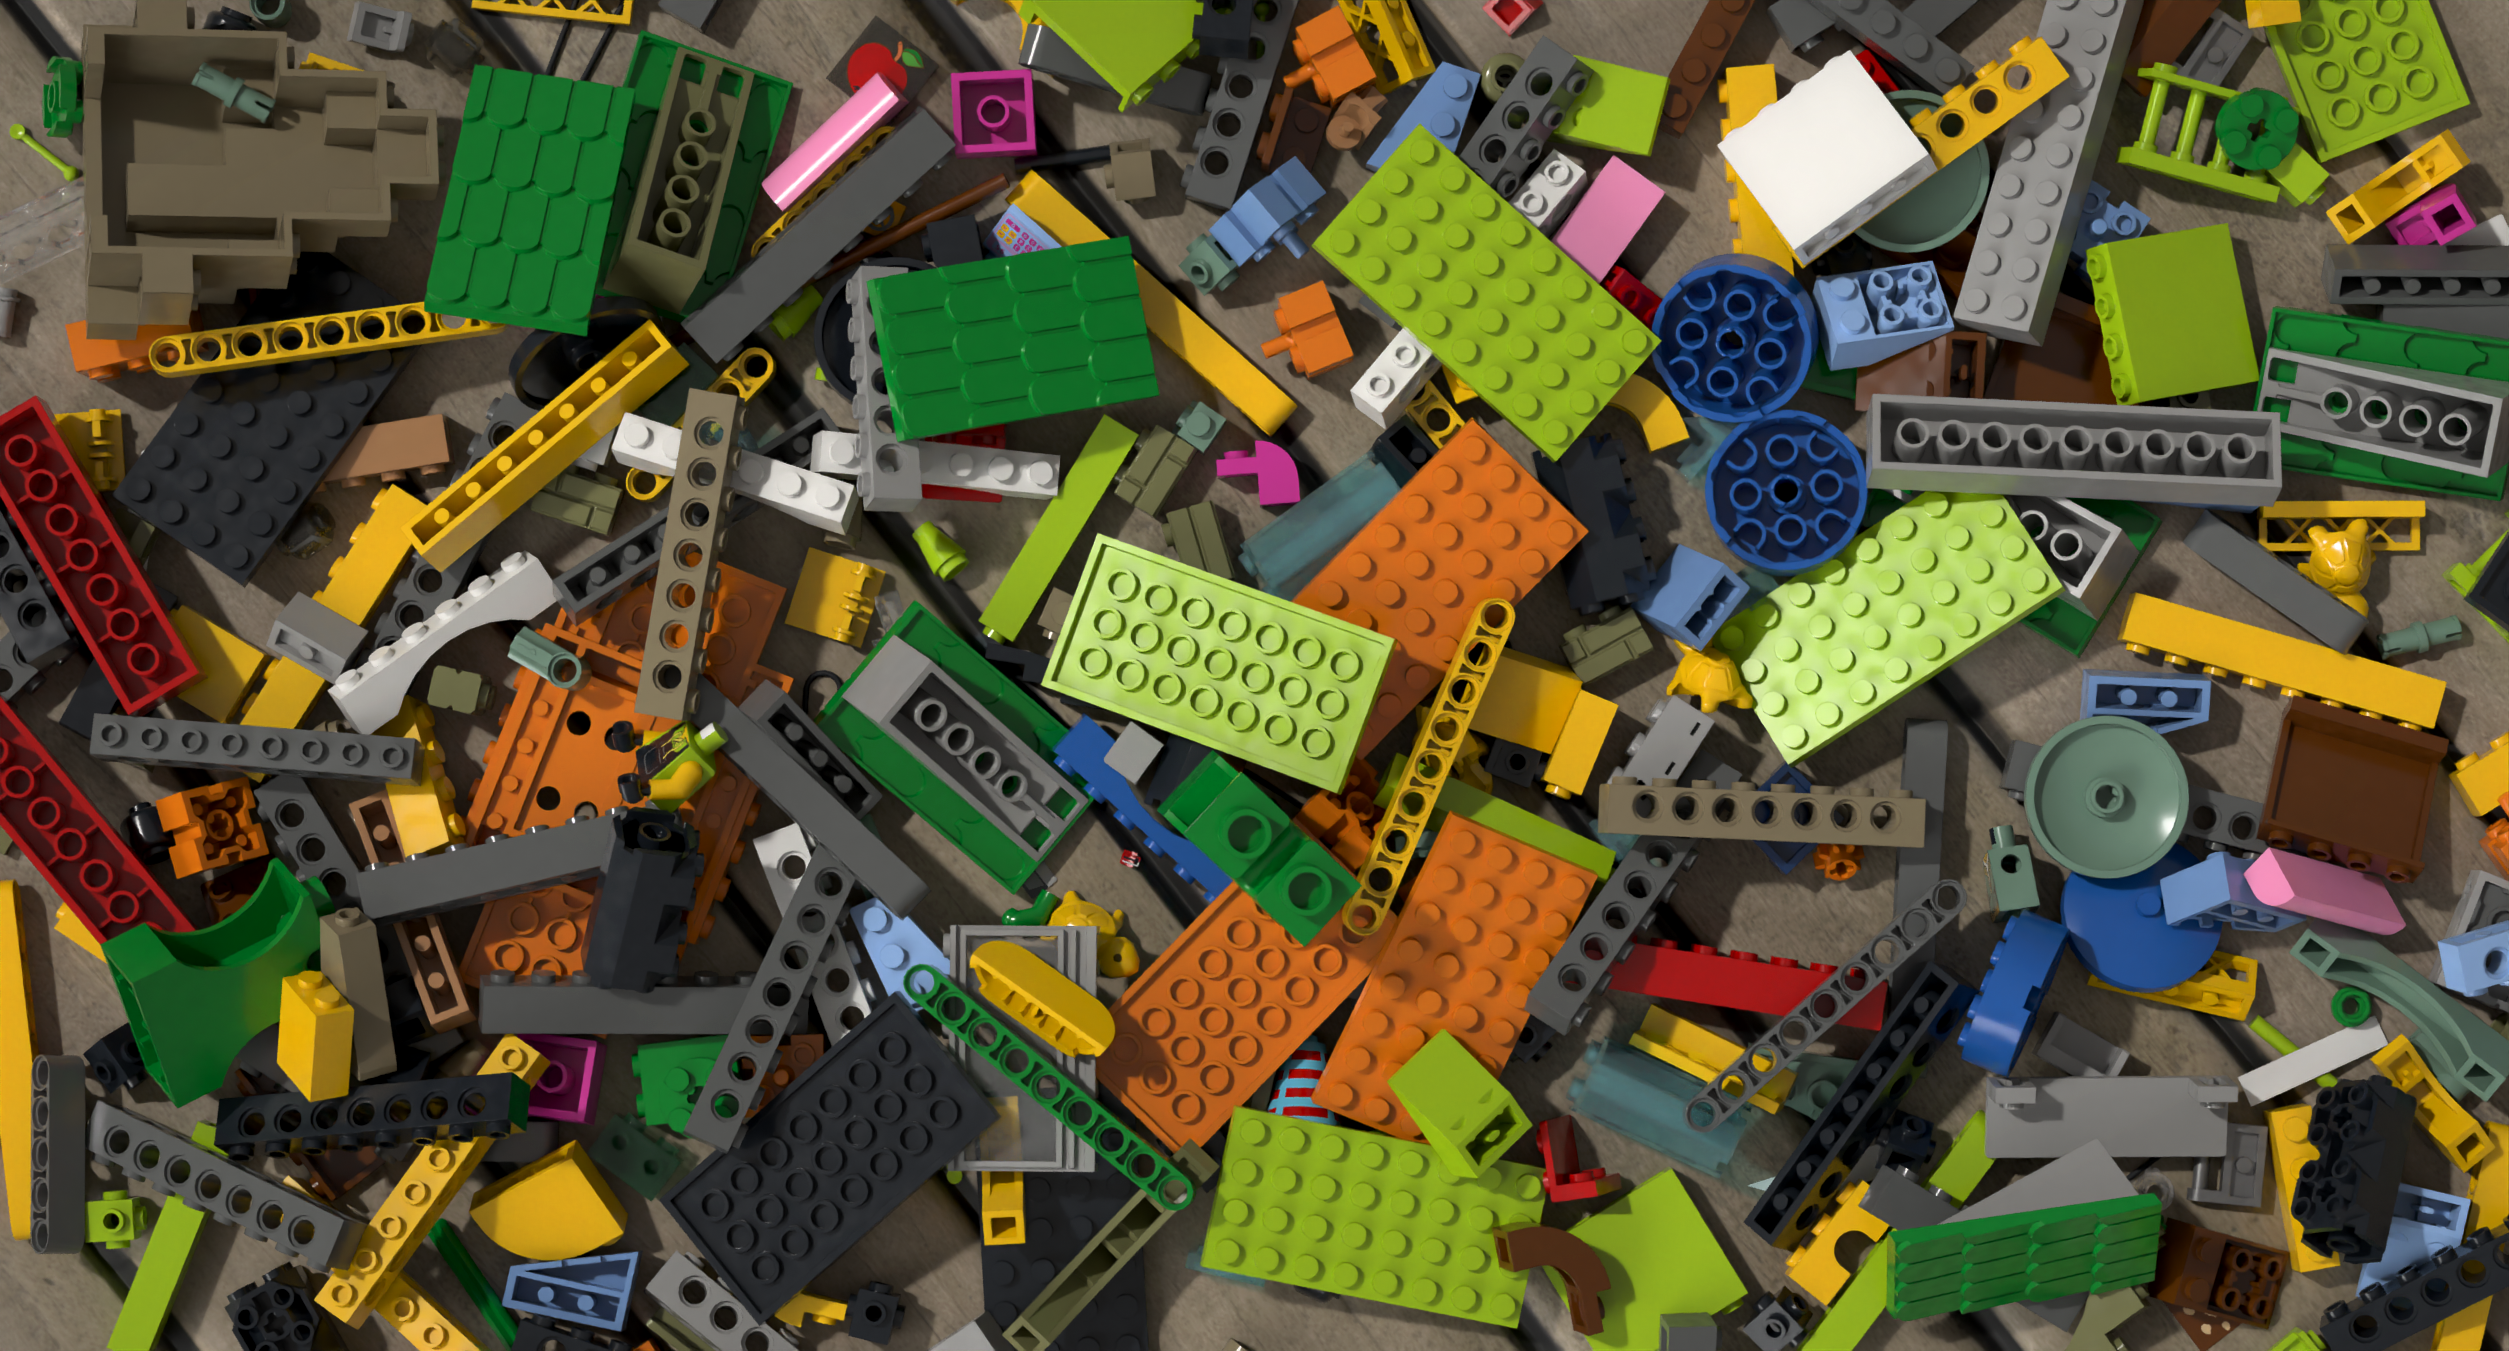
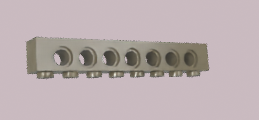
(660, 653)
(1903, 827)

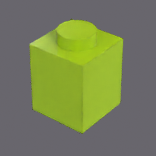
(2298, 177)

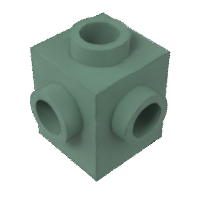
(1208, 266)

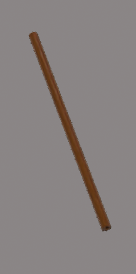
(897, 233)

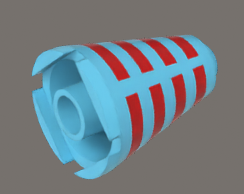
(1297, 1081)

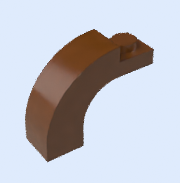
(1535, 1244)

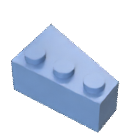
(1438, 107)
(2152, 698)
(2221, 893)
(577, 1289)

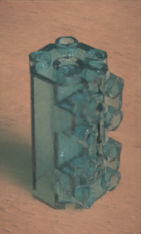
(1317, 527)
(1647, 1103)

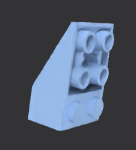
(1878, 313)
(2419, 1227)

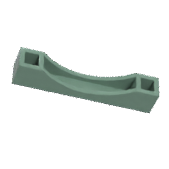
(2468, 1045)

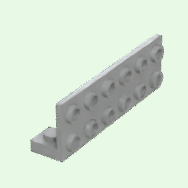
(2124, 1112)

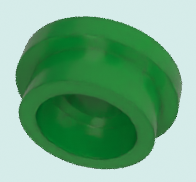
(2363, 1010)

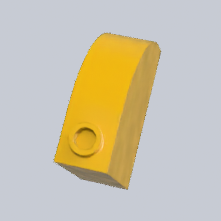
(551, 1207)

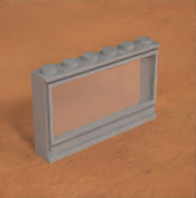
(1026, 1133)

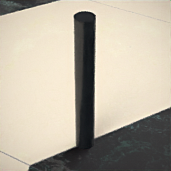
(1062, 159)

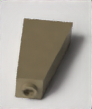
(355, 969)

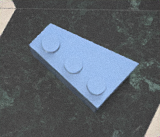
(897, 947)

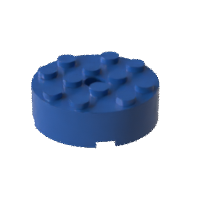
(1768, 314)
(1777, 534)
(2013, 992)

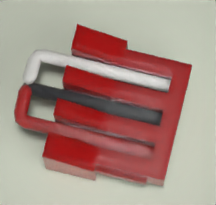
(1129, 858)

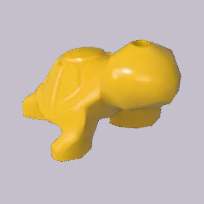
(2341, 562)
(1710, 676)
(1116, 954)

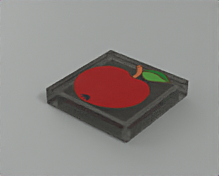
(887, 52)

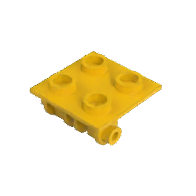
(98, 443)
(835, 597)

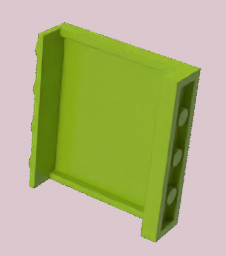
(1124, 40)
(2172, 314)
(1656, 1263)

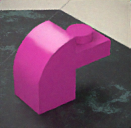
(2437, 216)
(1275, 470)

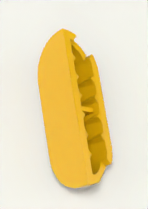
(1042, 999)

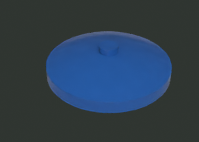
(2124, 932)

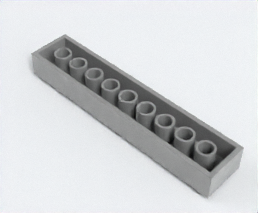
(2046, 174)
(2073, 450)

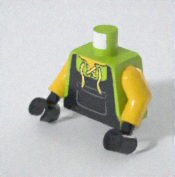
(669, 762)

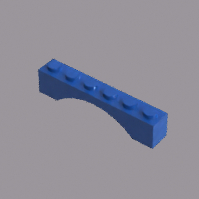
(1084, 751)

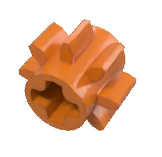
(1838, 860)

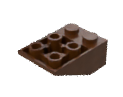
(1938, 368)
(2218, 1274)

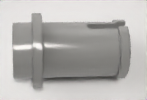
(8, 301)

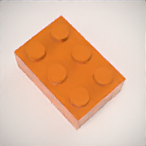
(107, 358)

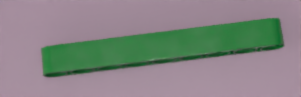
(1030, 1079)

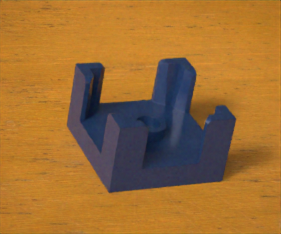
(1786, 855)

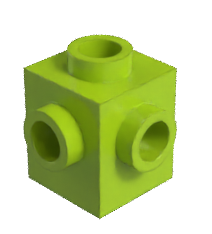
(101, 1224)

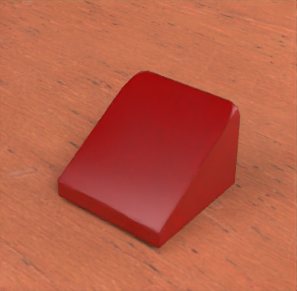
(1511, 13)

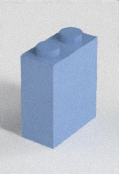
(1691, 597)

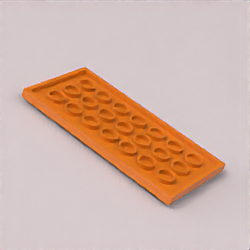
(1448, 539)
(1457, 960)
(1228, 1011)

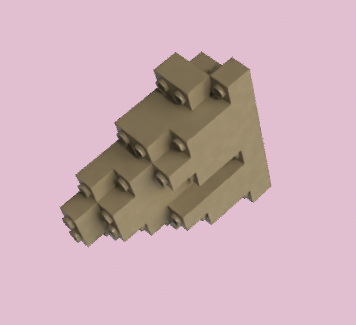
(210, 198)

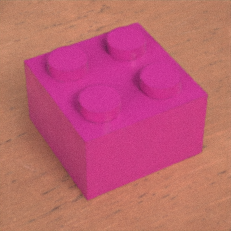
(994, 114)
(572, 1080)

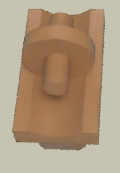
(1355, 119)

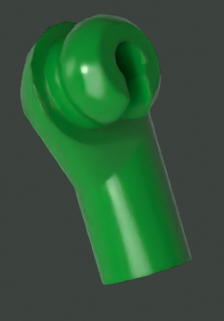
(1032, 916)

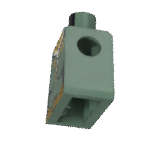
(2009, 891)

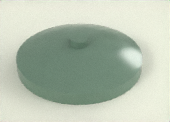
(1942, 203)
(2106, 797)

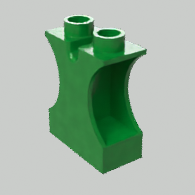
(1259, 847)
(215, 988)

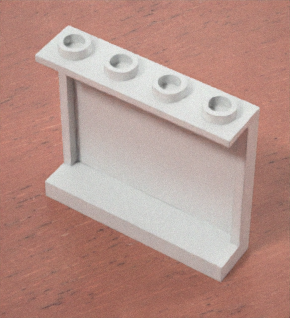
(1827, 156)

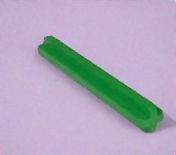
(474, 1282)

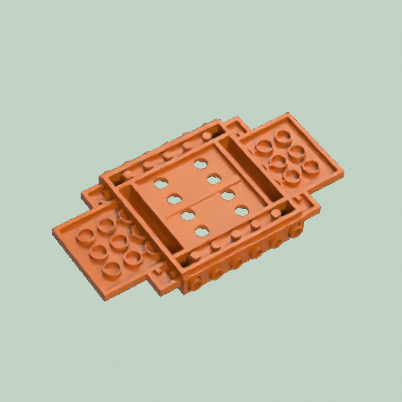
(540, 751)

